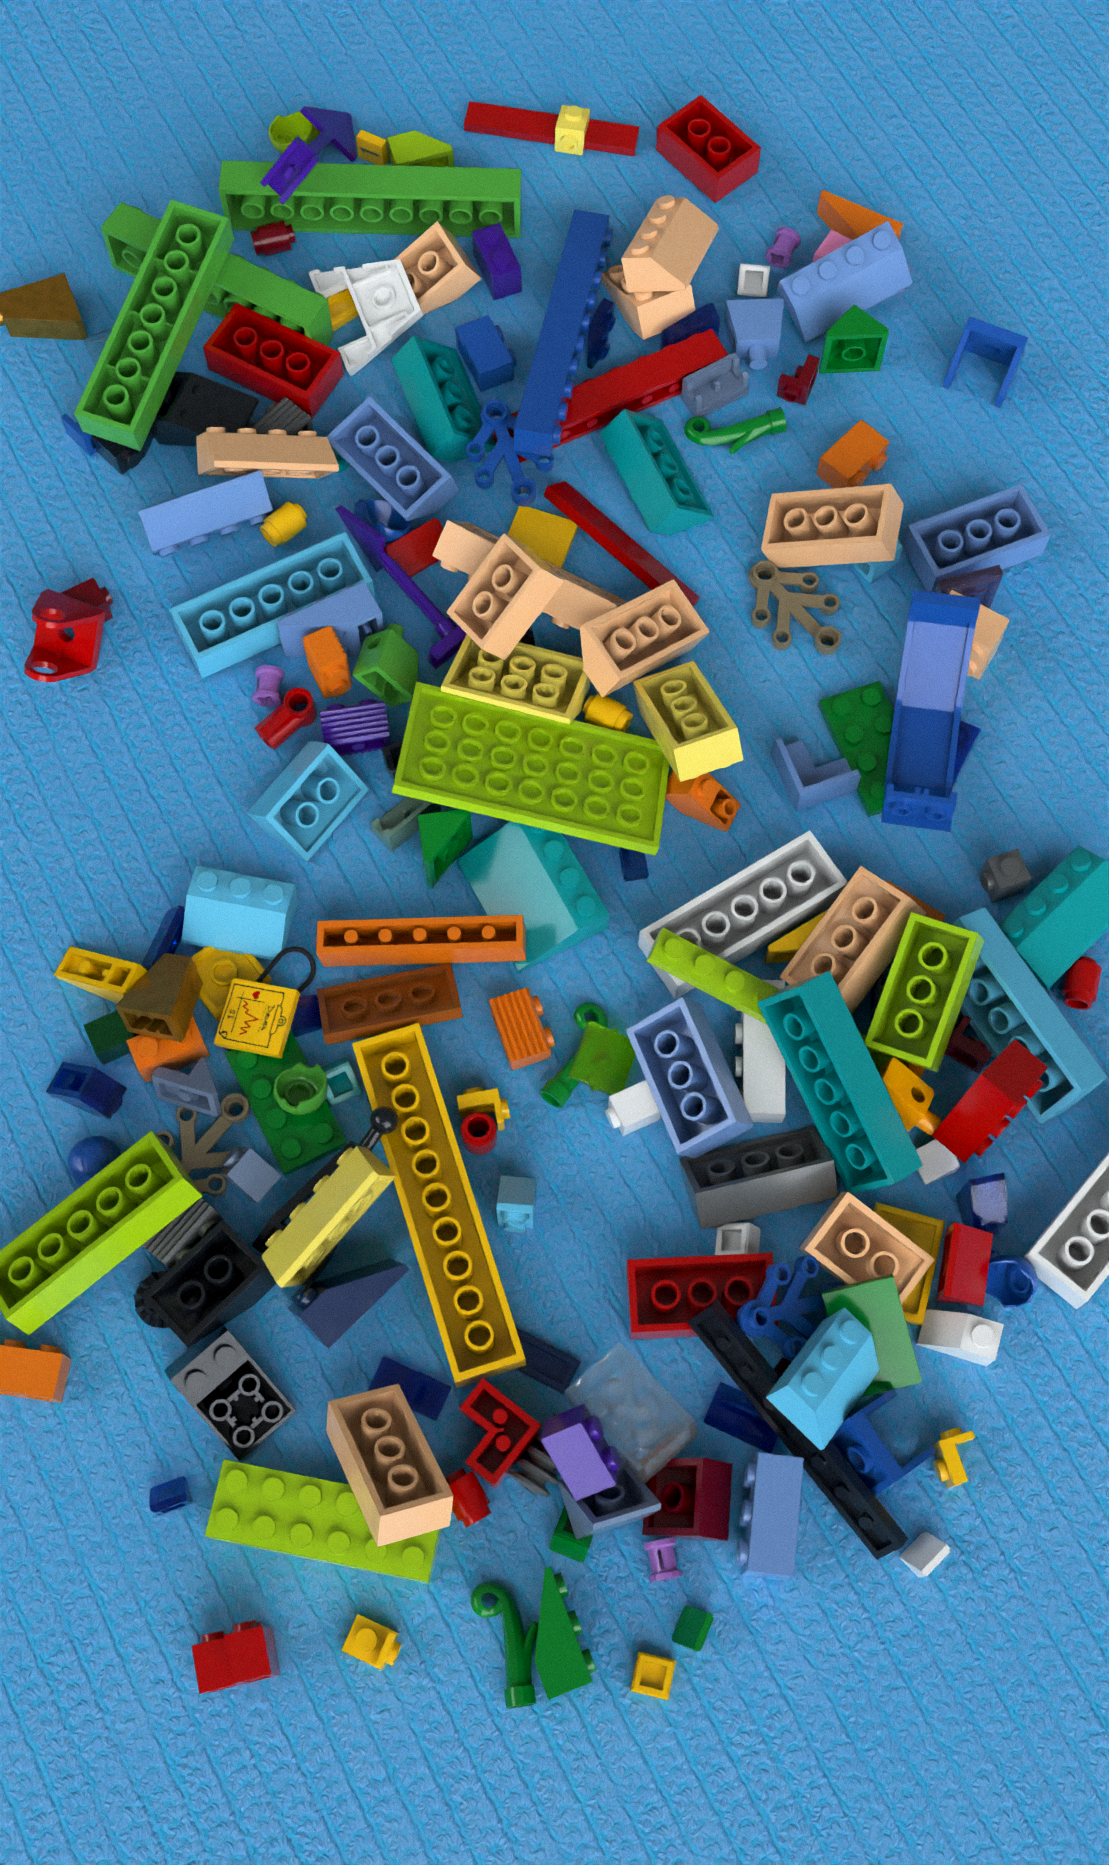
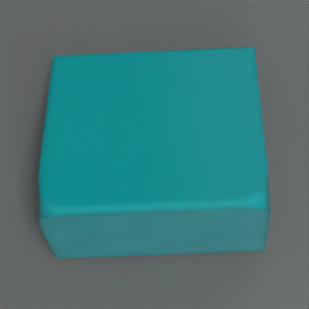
(341, 1081)

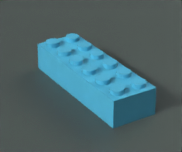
(243, 614)
(1010, 1005)

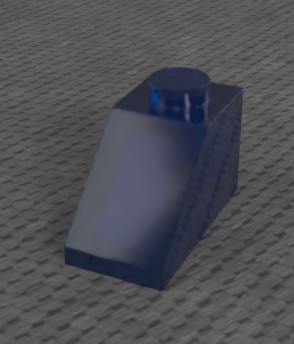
(87, 1089)
(984, 1203)

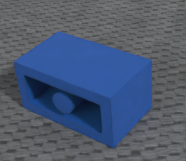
(485, 353)

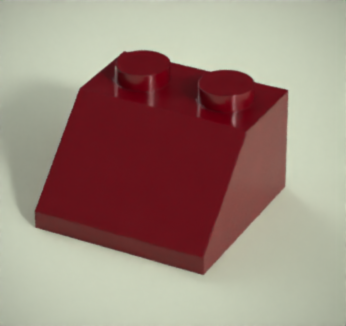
(692, 1499)

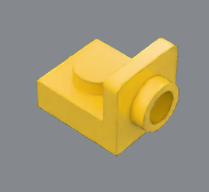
(372, 1643)

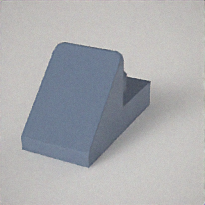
(189, 1091)

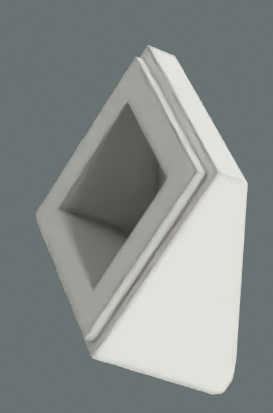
(753, 280)
(936, 1162)
(737, 1239)
(925, 1554)

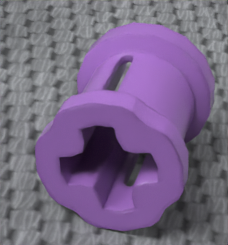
(785, 242)
(268, 686)
(669, 1569)

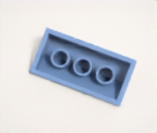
(856, 274)
(392, 462)
(206, 513)

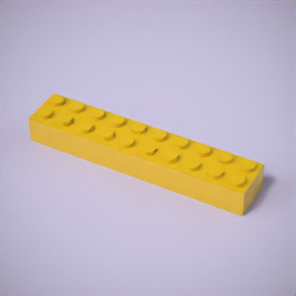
(440, 1208)

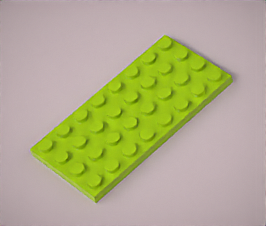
(533, 770)

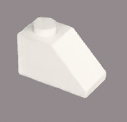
(961, 1335)

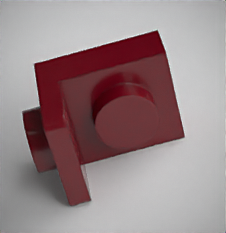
(799, 387)
(966, 1050)

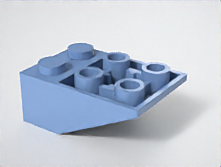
(350, 613)

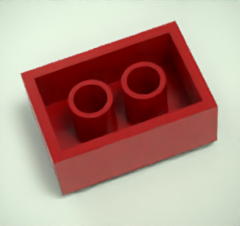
(708, 148)
(990, 1100)

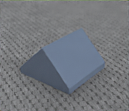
(610, 1508)

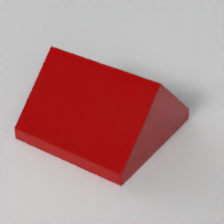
(964, 1265)

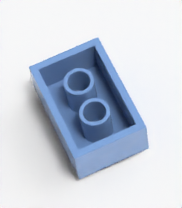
(770, 1516)

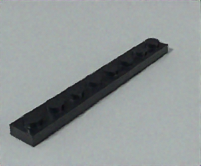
(825, 1467)

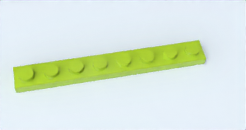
(718, 978)

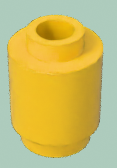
(283, 524)
(607, 713)

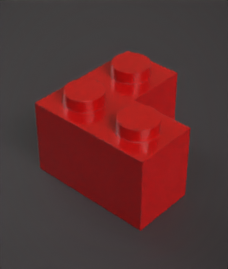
(506, 1430)
(235, 1657)

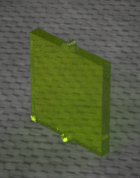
(603, 1059)

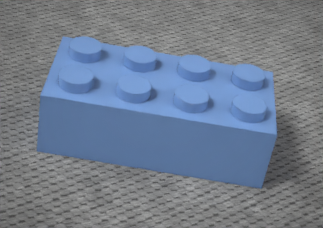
(976, 536)
(689, 1078)

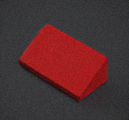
(416, 548)

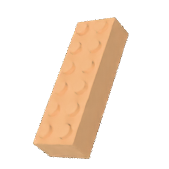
(573, 604)

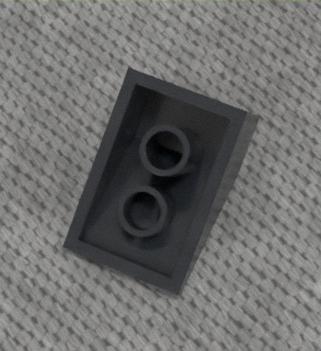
(210, 1285)

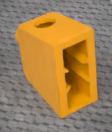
(910, 1096)

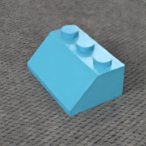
(308, 800)
(238, 913)
(827, 1377)

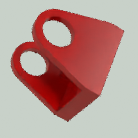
(57, 650)

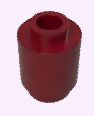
(273, 238)

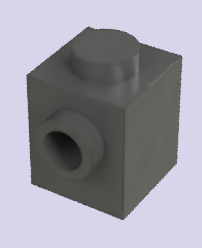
(1004, 876)

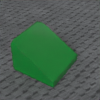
(564, 1540)
(692, 1628)

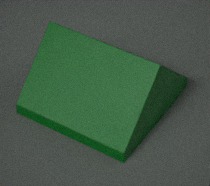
(854, 344)
(443, 840)

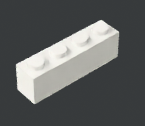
(760, 1068)

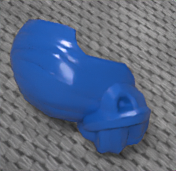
(382, 518)
(90, 1157)
(1010, 1279)

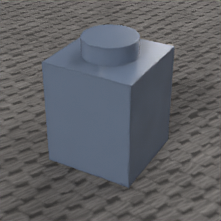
(249, 1173)

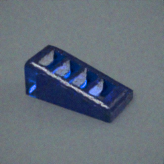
(697, 321)

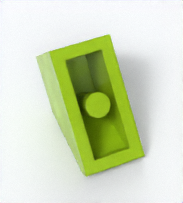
(419, 149)

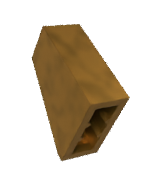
(42, 310)
(163, 999)

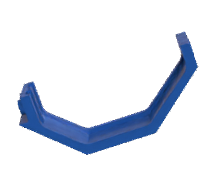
(929, 711)

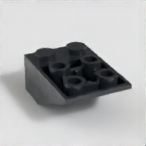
(196, 404)
(229, 1391)

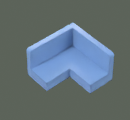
(811, 784)

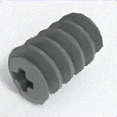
(536, 1471)

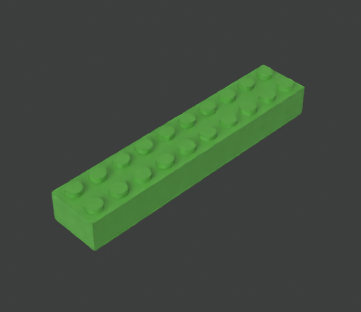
(376, 199)

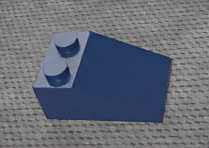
(339, 1301)

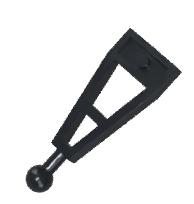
(383, 1121)

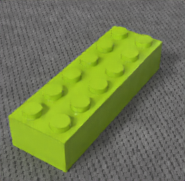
(92, 1231)
(311, 1522)

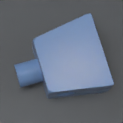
(754, 329)

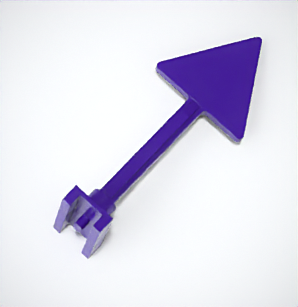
(301, 158)
(373, 546)

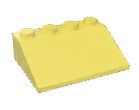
(527, 681)

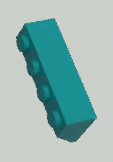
(440, 398)
(655, 473)
(1061, 916)

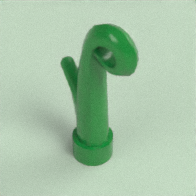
(741, 433)
(559, 1089)
(518, 1649)

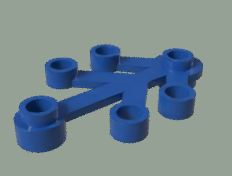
(503, 448)
(788, 1309)

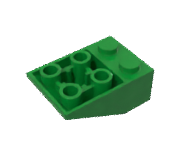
(557, 1651)

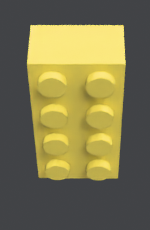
(688, 721)

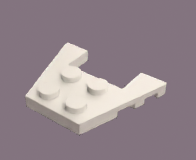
(382, 301)

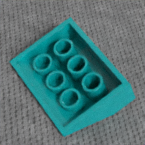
(537, 877)

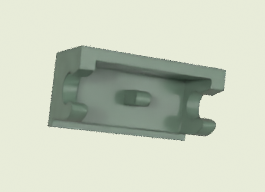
(401, 821)

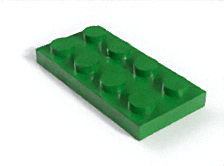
(862, 731)
(292, 1137)

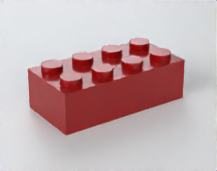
(273, 359)
(673, 1289)

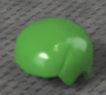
(301, 1089)

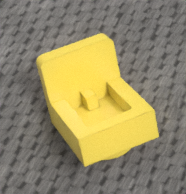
(571, 129)

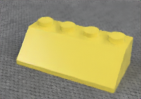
(326, 1217)

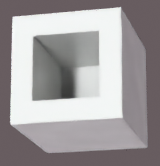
(632, 1108)

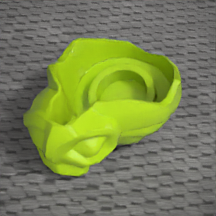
(287, 128)

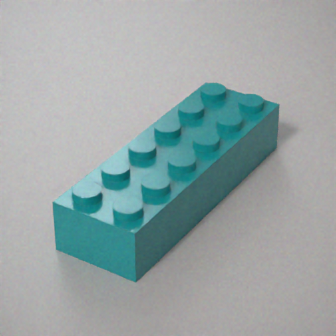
(840, 1084)

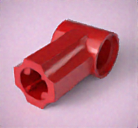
(284, 720)

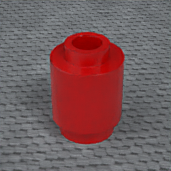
(1081, 983)
(479, 1123)
(469, 1498)

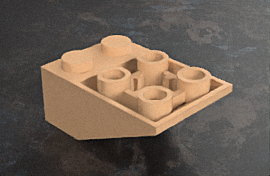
(647, 311)

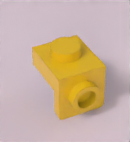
(484, 1101)
(948, 1462)

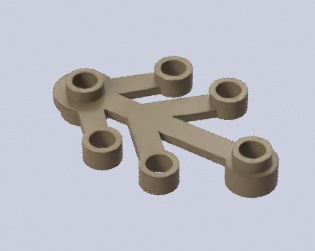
(792, 604)
(195, 1154)

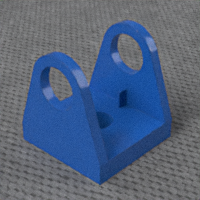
(992, 344)
(867, 1452)

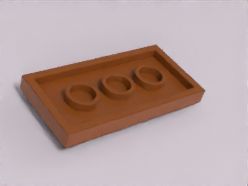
(388, 1003)

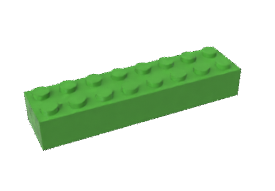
(128, 238)
(155, 325)

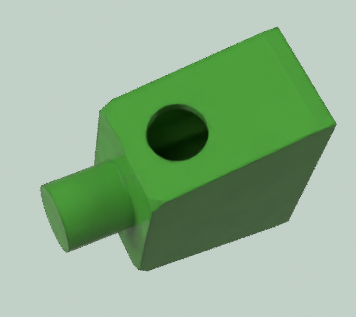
(388, 666)

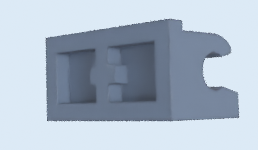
(715, 386)

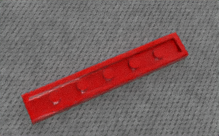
(541, 126)
(613, 538)

